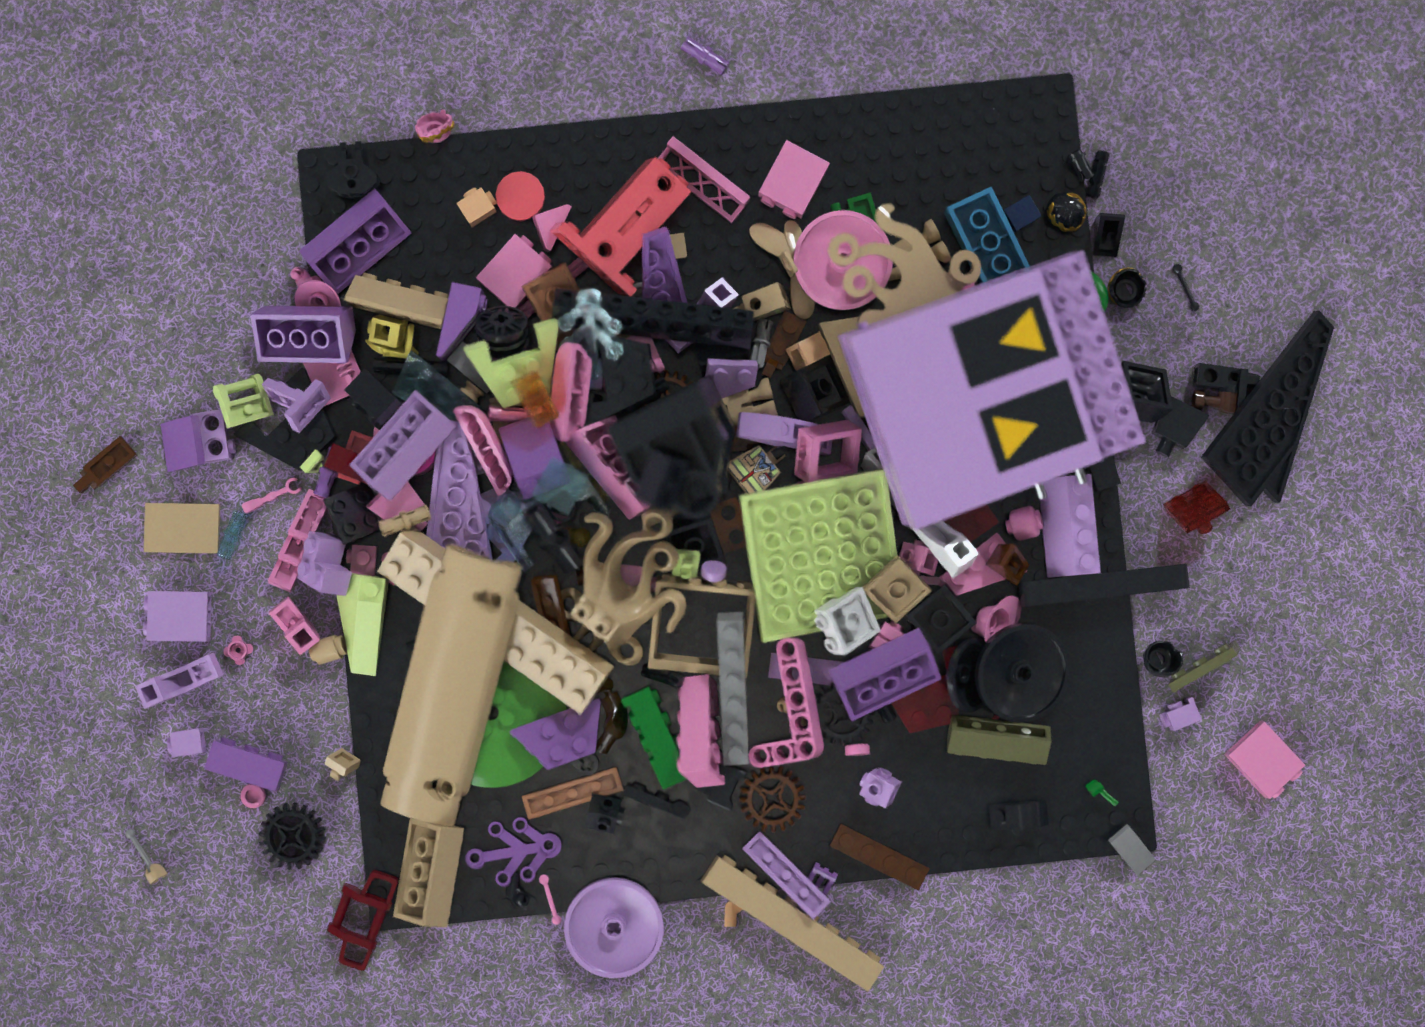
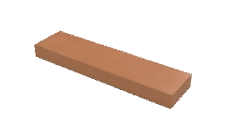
(572, 793)

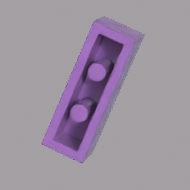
(246, 764)

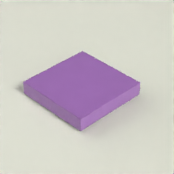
(182, 443)

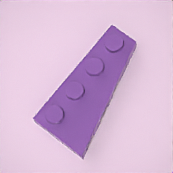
(659, 268)

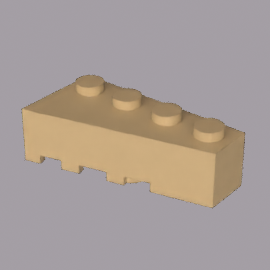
(830, 332)

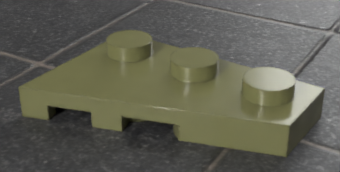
(1204, 665)

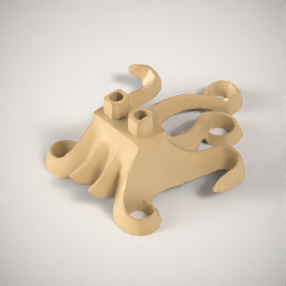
(921, 273)
(611, 605)

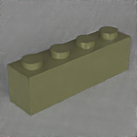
(998, 739)

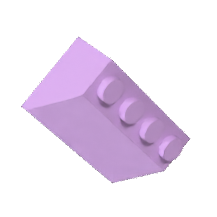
(402, 445)
(1069, 527)

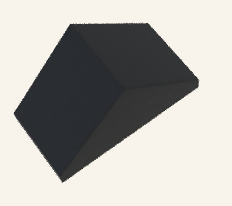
(1108, 234)

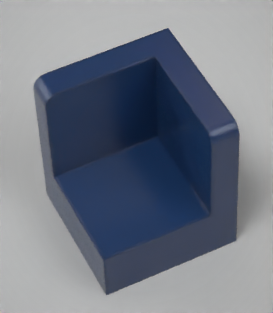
(1022, 213)

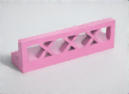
(711, 174)

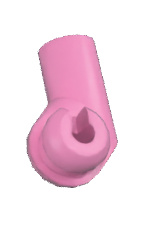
(301, 276)

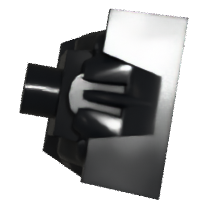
(1148, 390)

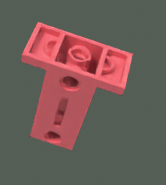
(623, 220)

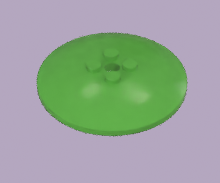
(519, 702)

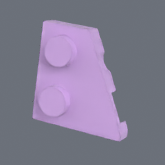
(732, 375)

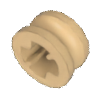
(472, 391)

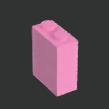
(793, 180)
(511, 269)
(1265, 760)

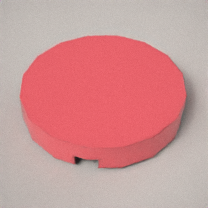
(520, 196)

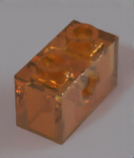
(535, 399)

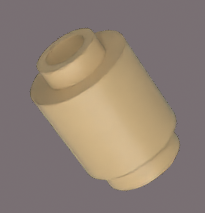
(328, 649)

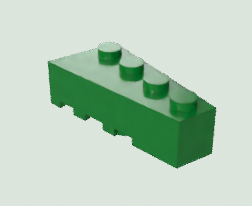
(655, 735)

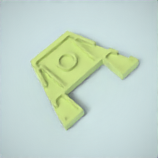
(503, 371)

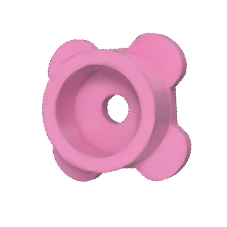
(231, 652)

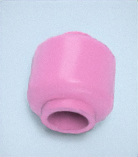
(1024, 523)

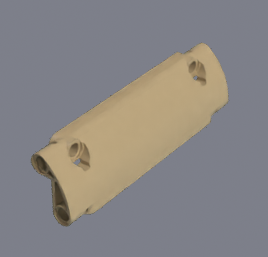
(450, 686)

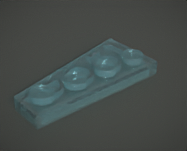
(431, 385)

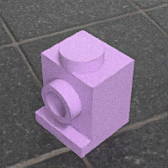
(1180, 714)

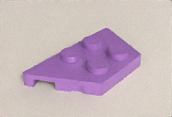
(561, 736)

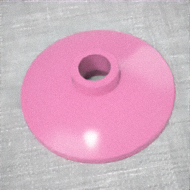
(310, 292)

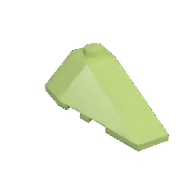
(362, 621)

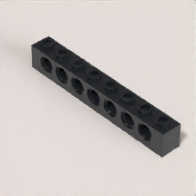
(666, 319)

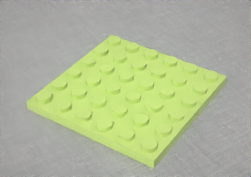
(815, 547)

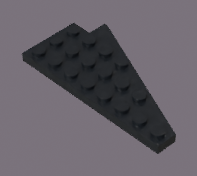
(1263, 434)

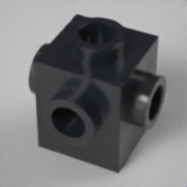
(604, 813)

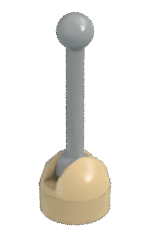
(154, 870)

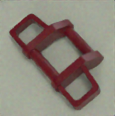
(383, 905)

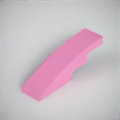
(307, 519)

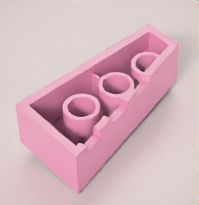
(599, 455)
(699, 732)

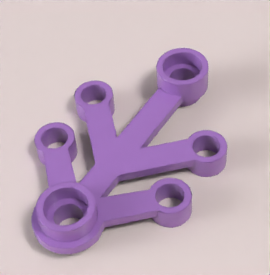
(517, 851)

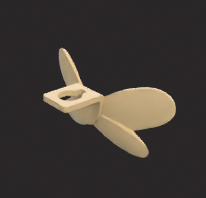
(783, 246)

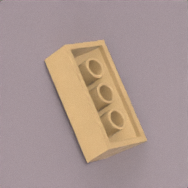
(397, 301)
(428, 873)

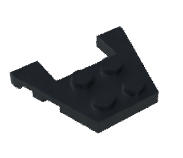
(626, 378)
(286, 443)

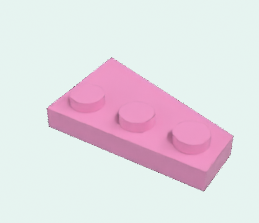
(979, 573)

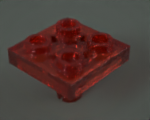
(1197, 508)

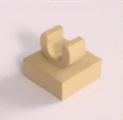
(341, 763)

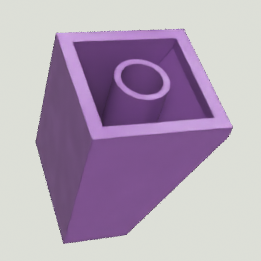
(529, 452)

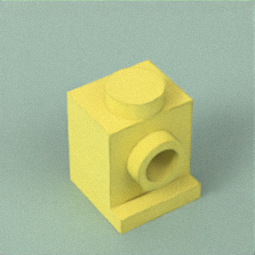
(379, 335)

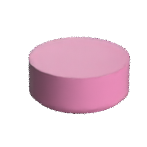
(857, 749)
(253, 796)

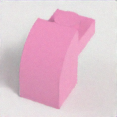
(295, 624)

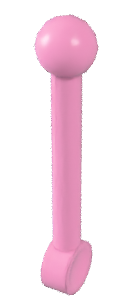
(544, 879)

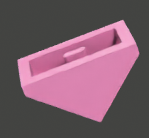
(545, 221)

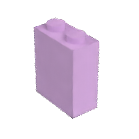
(178, 616)

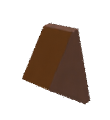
(1008, 562)

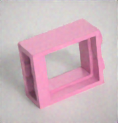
(809, 441)

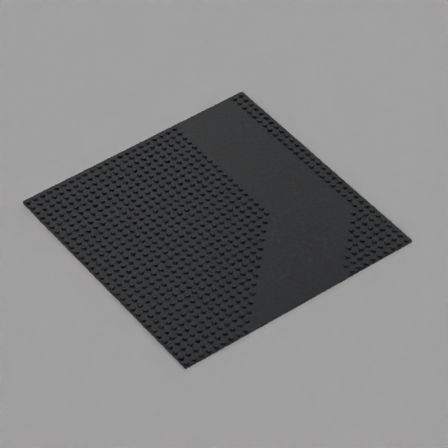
(911, 152)

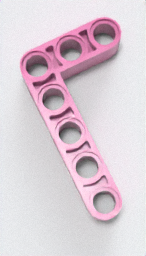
(795, 710)

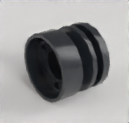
(503, 331)

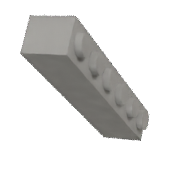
(733, 688)

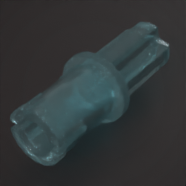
(232, 535)

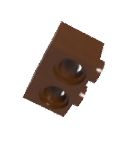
(724, 527)

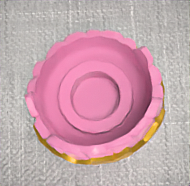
(434, 126)

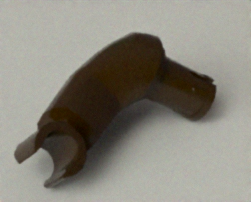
(616, 718)

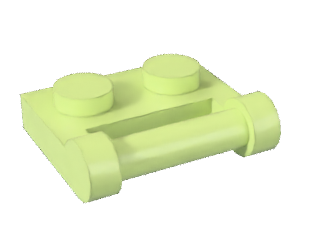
(246, 408)

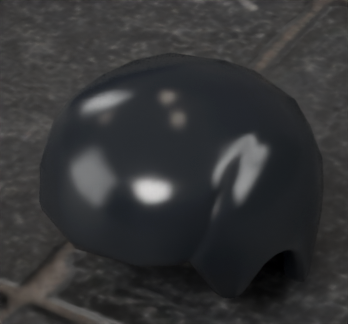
(1171, 659)

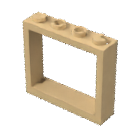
(690, 663)

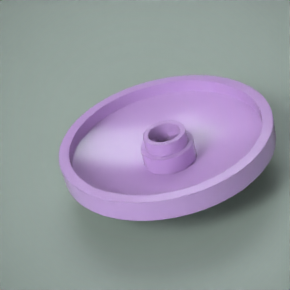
(613, 927)

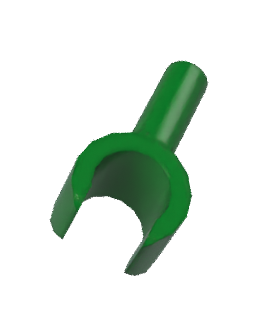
(1095, 787)

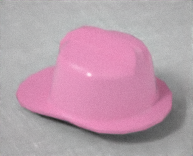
(993, 618)

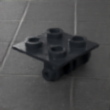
(351, 515)

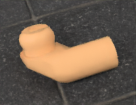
(731, 912)

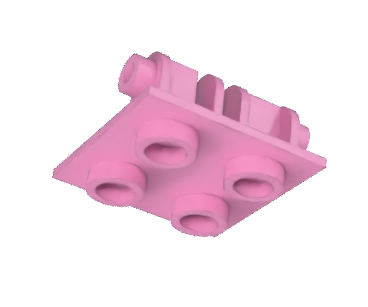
(334, 376)

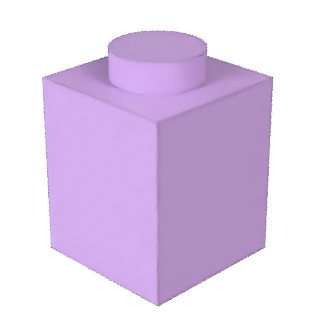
(186, 742)

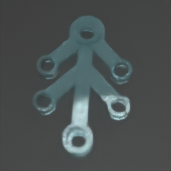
(592, 329)

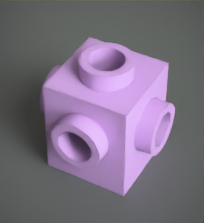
(879, 787)

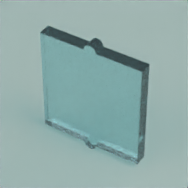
(559, 485)

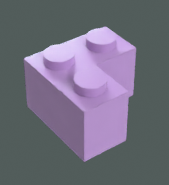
(321, 564)

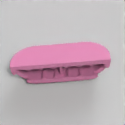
(570, 389)
(486, 446)

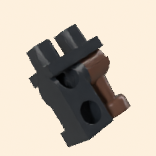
(1229, 381)

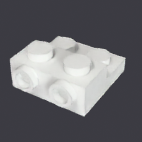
(847, 621)

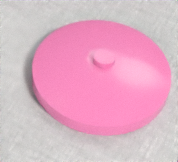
(821, 276)

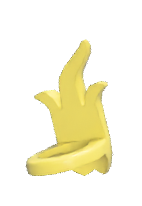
(400, 352)

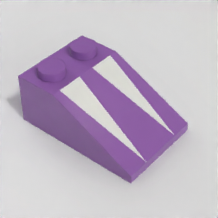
(460, 317)

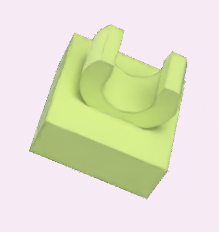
(687, 564)

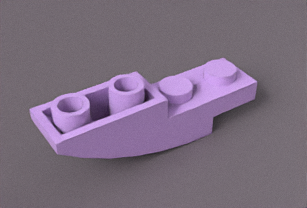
(774, 430)

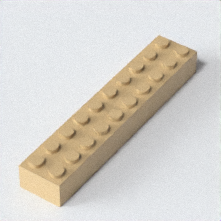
(534, 644)

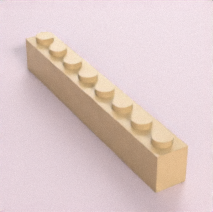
(792, 923)

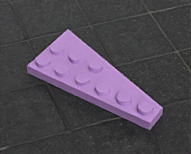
(456, 497)

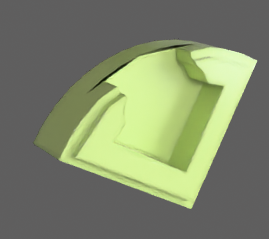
(313, 462)

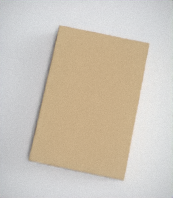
(181, 528)

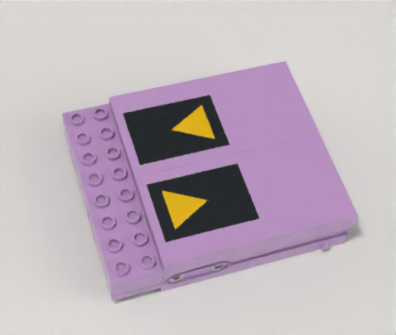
(992, 390)

